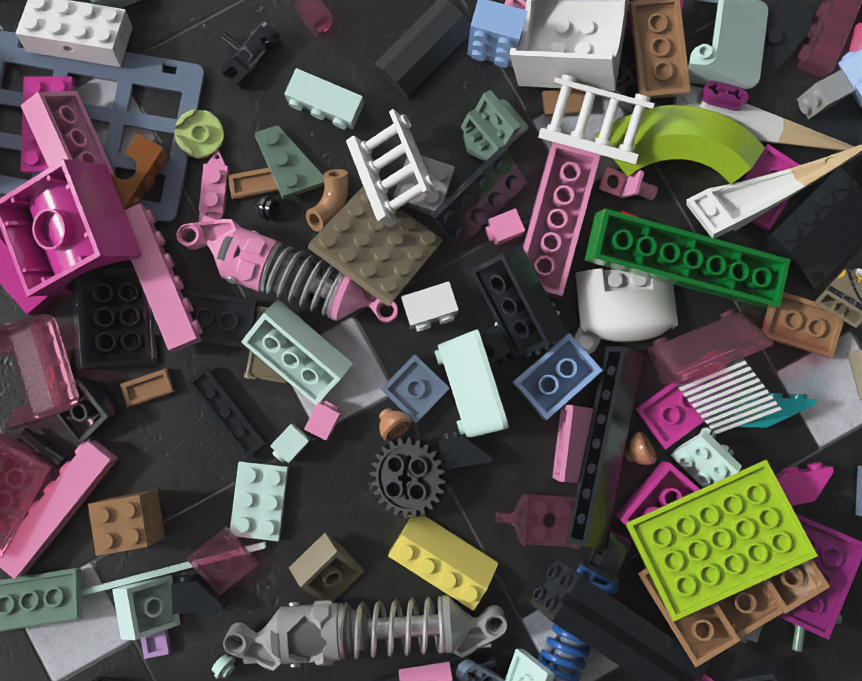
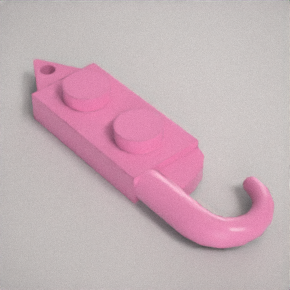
(214, 188)

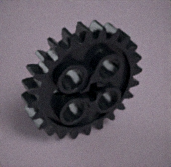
(388, 474)

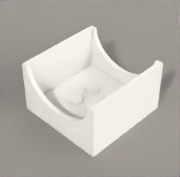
(571, 40)

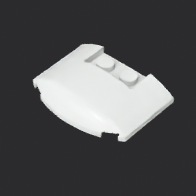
(624, 305)

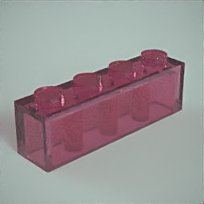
(828, 36)

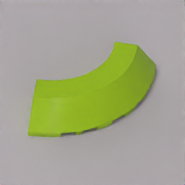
(689, 135)

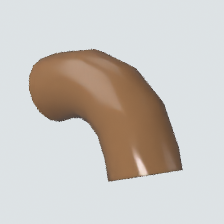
(332, 201)

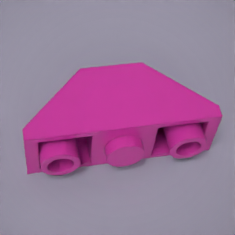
(804, 484)

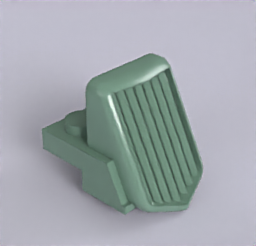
(491, 126)

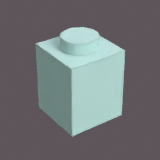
(290, 443)

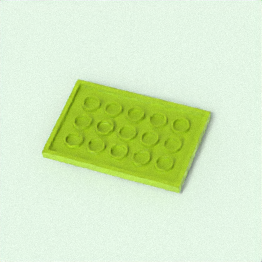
(720, 540)

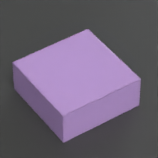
(156, 644)

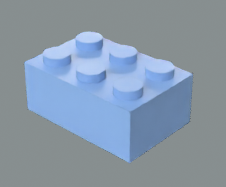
(495, 31)
(556, 376)

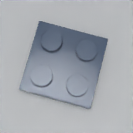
(415, 388)

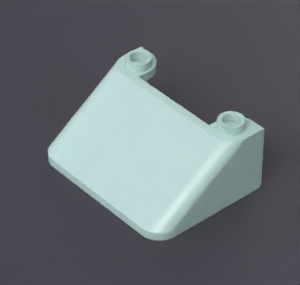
(736, 45)
(472, 385)

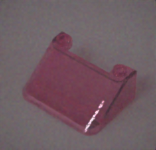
(707, 347)
(41, 369)

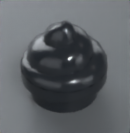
(267, 207)

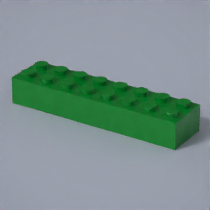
(687, 259)

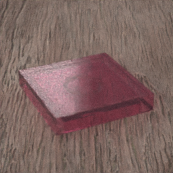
(222, 560)

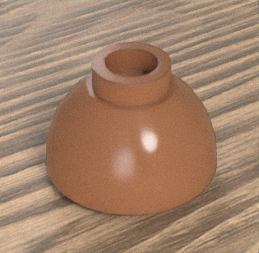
(393, 424)
(640, 450)

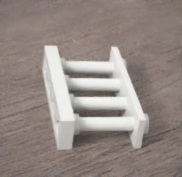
(601, 144)
(369, 169)

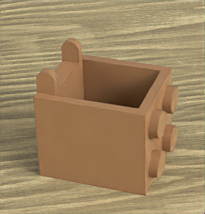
(126, 522)

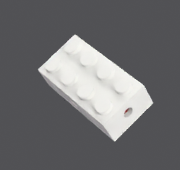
(75, 31)

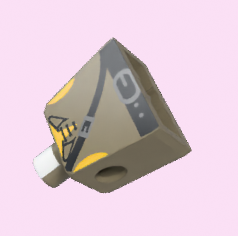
(844, 297)

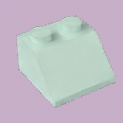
(145, 608)

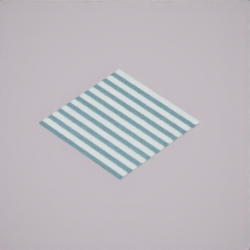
(729, 396)

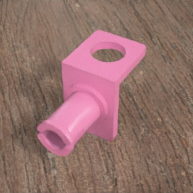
(628, 185)

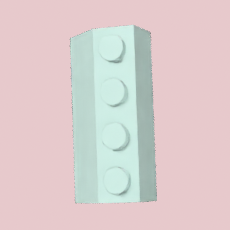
(296, 352)

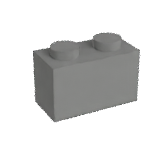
(825, 94)

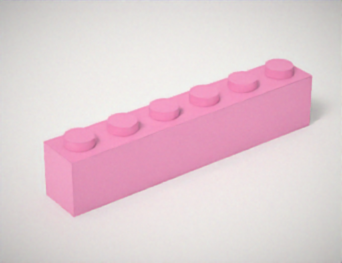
(161, 284)
(57, 506)

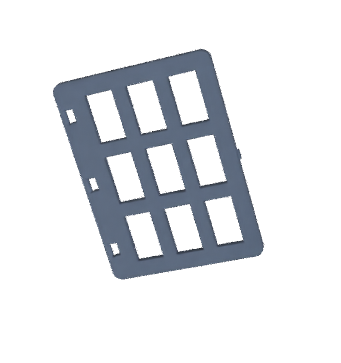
(134, 70)

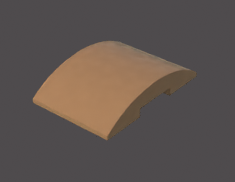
(726, 621)

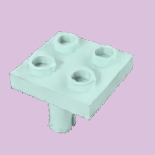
(706, 458)

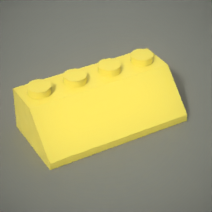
(444, 560)

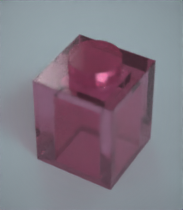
(314, 15)

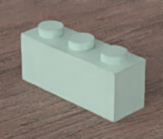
(324, 99)

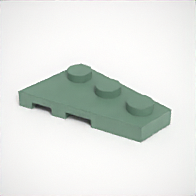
(287, 163)

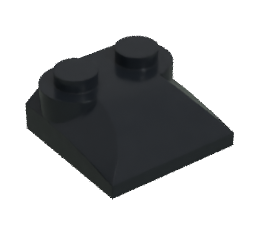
(91, 411)

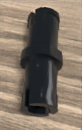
(42, 447)

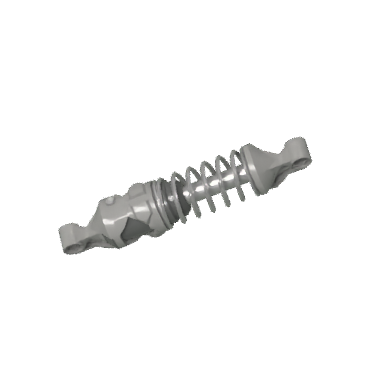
(332, 630)

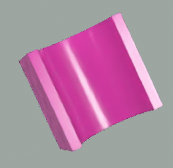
(65, 226)

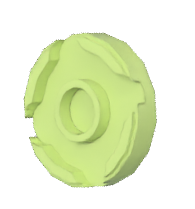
(199, 133)

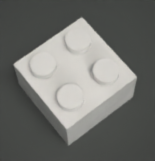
(430, 306)

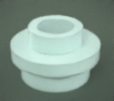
(223, 666)

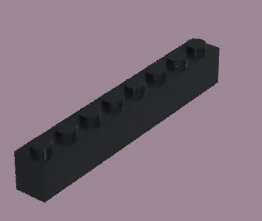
(604, 448)

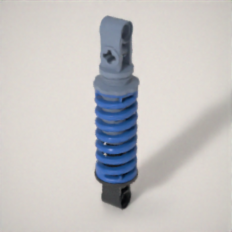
(602, 570)

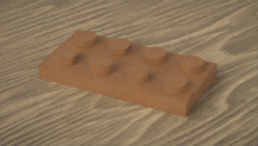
(659, 48)

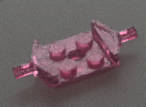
(529, 520)

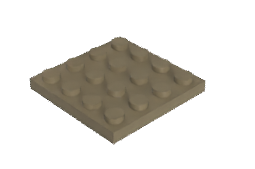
(372, 253)

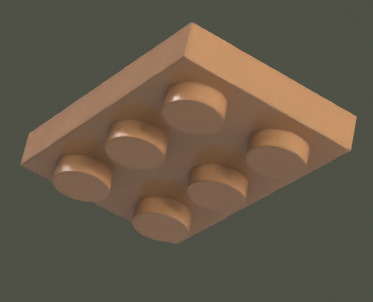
(803, 326)

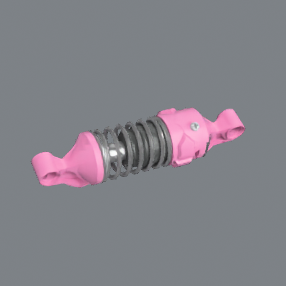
(266, 266)

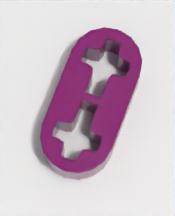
(724, 95)

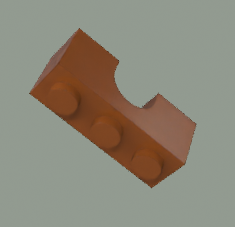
(149, 160)

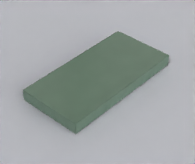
(40, 599)

